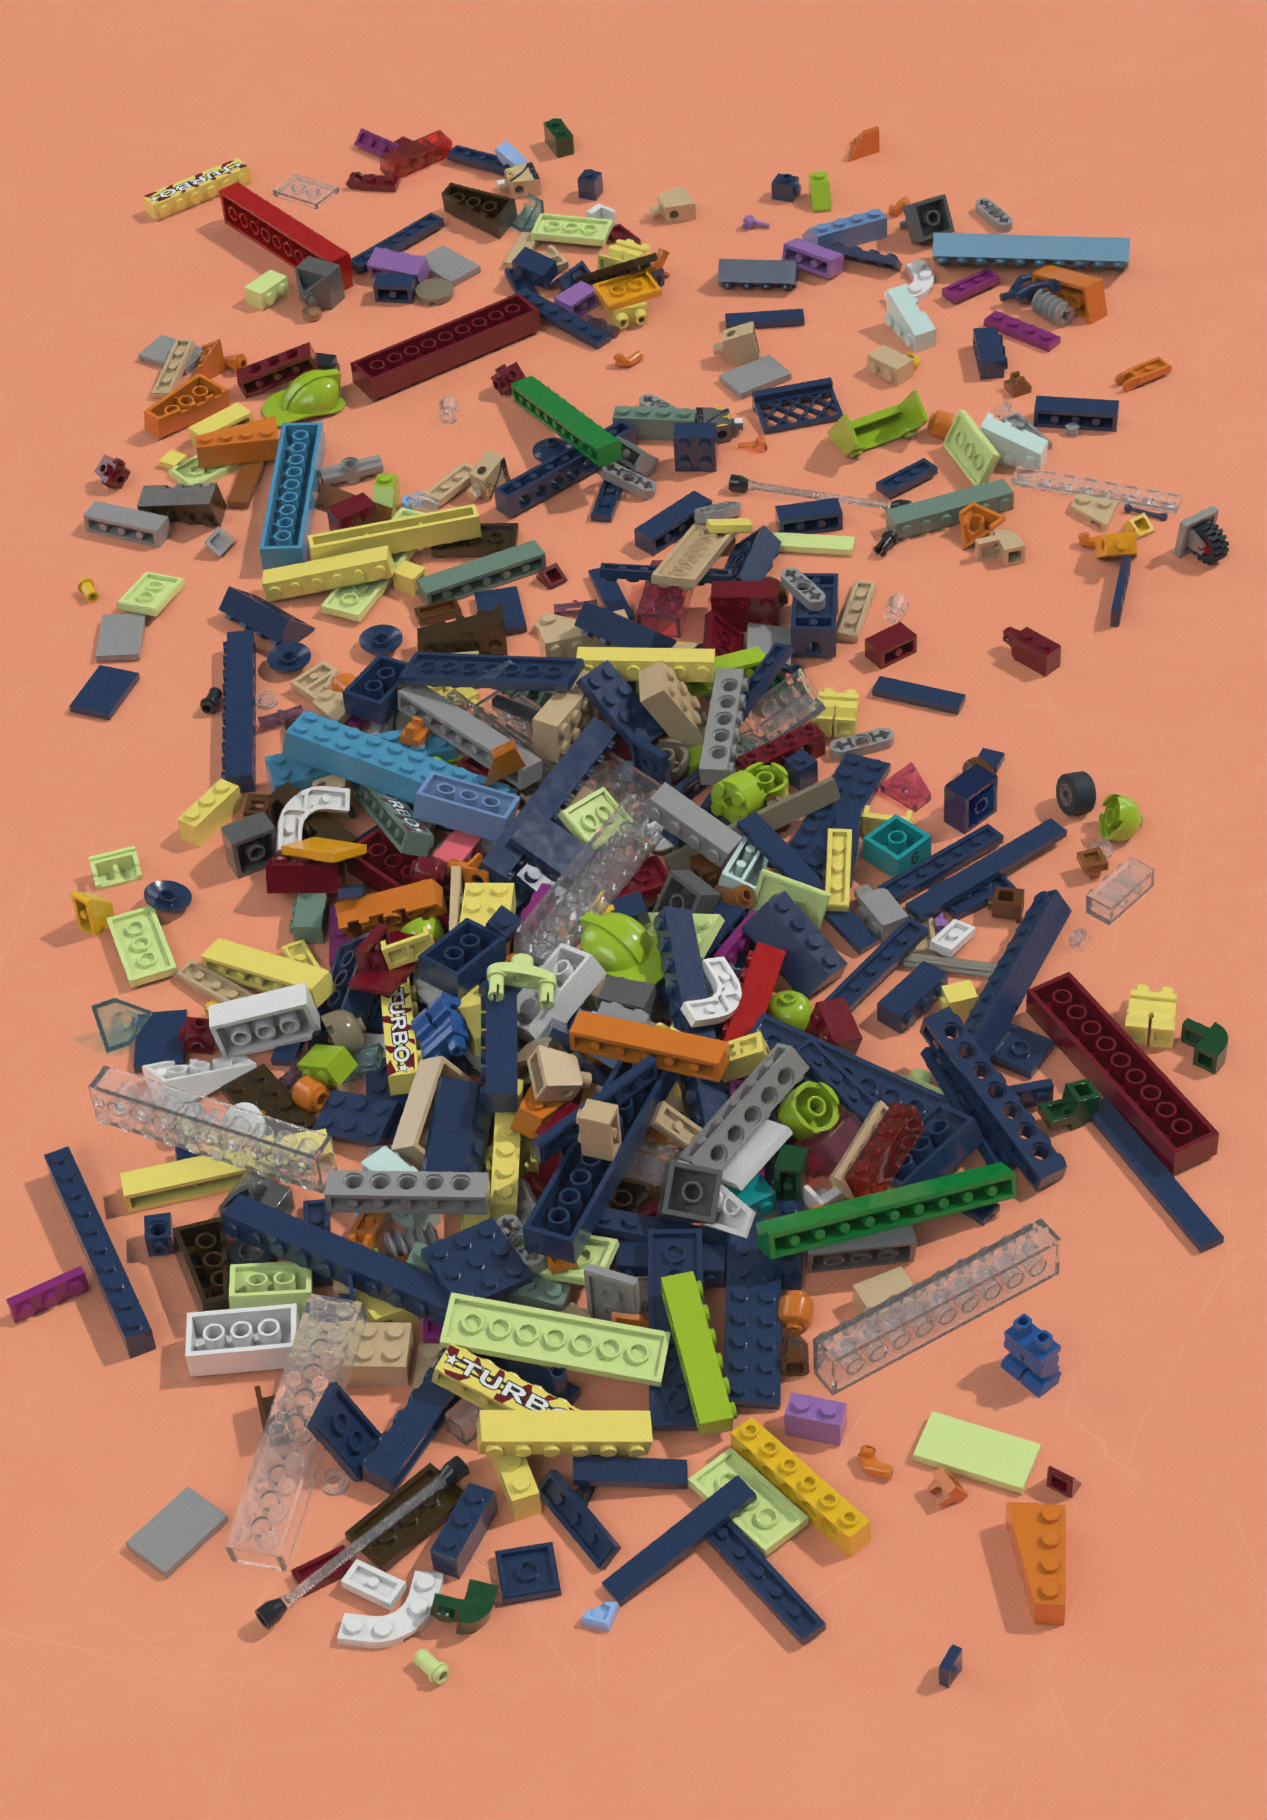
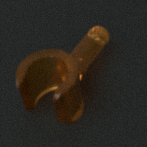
(759, 443)

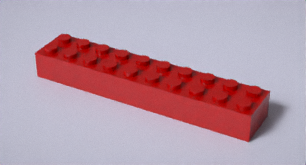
(279, 231)

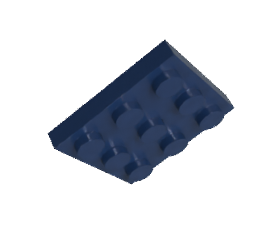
(477, 1262)

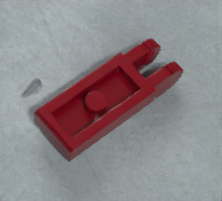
(373, 182)

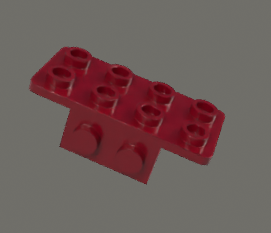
(373, 970)

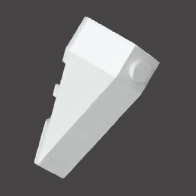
(199, 1076)
(731, 1214)

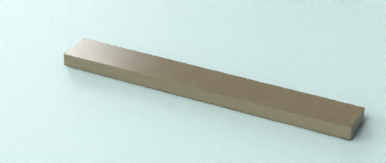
(775, 815)

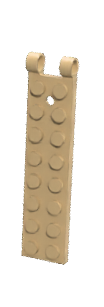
(691, 557)

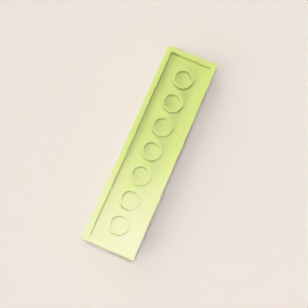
(356, 600)
(556, 1339)

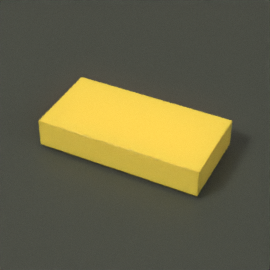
(737, 525)

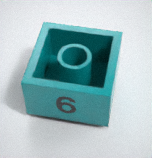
(896, 846)

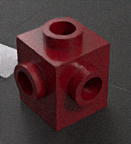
(505, 376)
(112, 471)
(196, 1036)

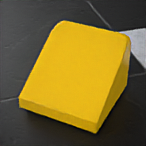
(1140, 525)

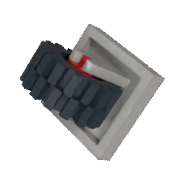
(1202, 536)

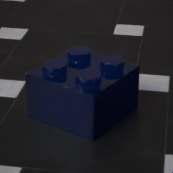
(970, 798)

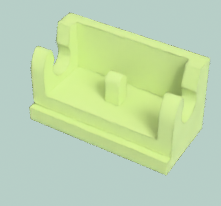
(115, 868)

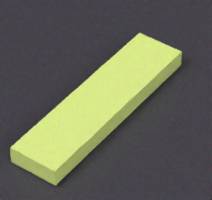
(816, 543)

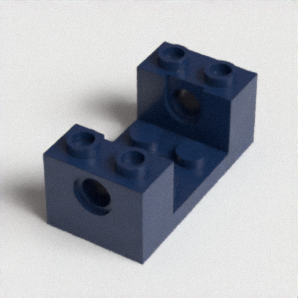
(815, 631)

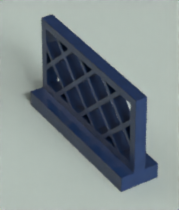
(795, 395)

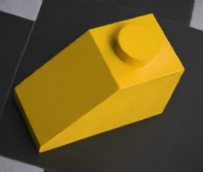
(91, 912)

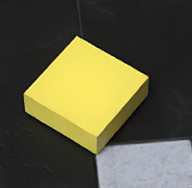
(172, 459)

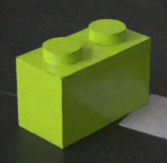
(328, 1064)

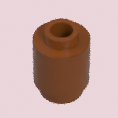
(739, 896)

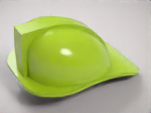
(306, 396)
(622, 946)

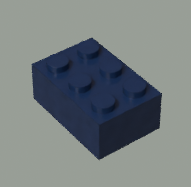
(375, 690)
(461, 957)

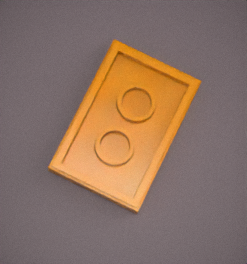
(627, 290)
(324, 849)

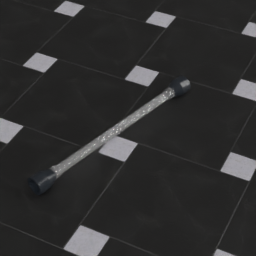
(740, 483)
(273, 1610)

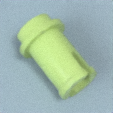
(436, 1670)

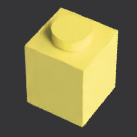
(406, 577)
(959, 997)

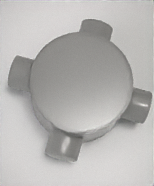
(1072, 429)

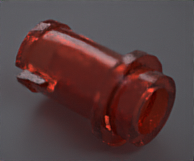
(535, 1182)

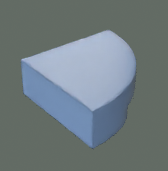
(601, 1616)

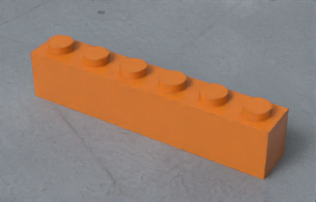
(635, 1041)

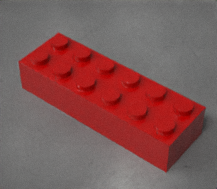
(757, 989)

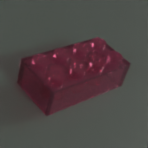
(663, 607)

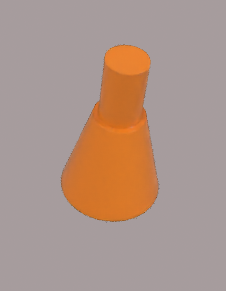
(235, 361)

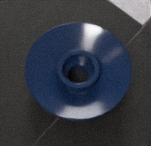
(548, 448)
(380, 639)
(289, 657)
(167, 896)

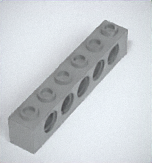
(722, 725)
(747, 1097)
(407, 1192)

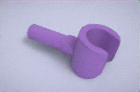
(750, 221)
(940, 922)

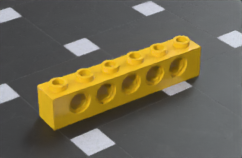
(803, 1487)

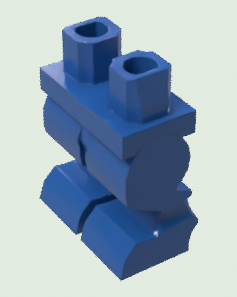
(441, 1028)
(1031, 1356)

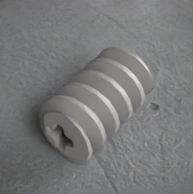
(1052, 308)
(404, 1243)

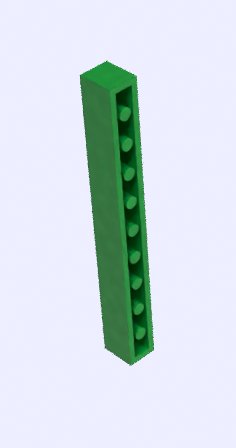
(567, 421)
(886, 1210)

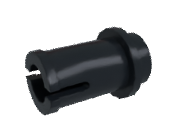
(889, 539)
(209, 703)

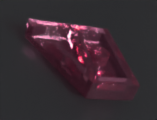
(907, 788)

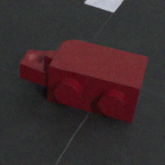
(1033, 650)

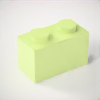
(267, 289)

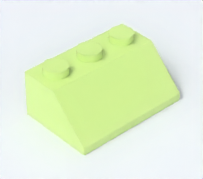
(269, 1285)

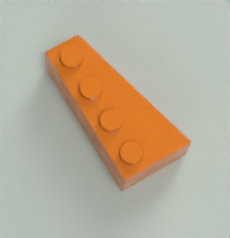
(1078, 289)
(186, 406)
(239, 444)
(391, 907)
(1040, 1550)

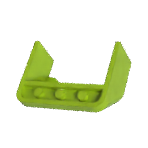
(879, 427)

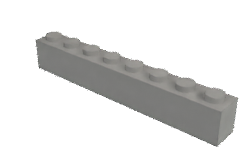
(464, 731)

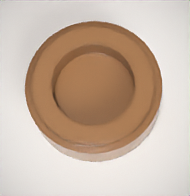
(311, 314)

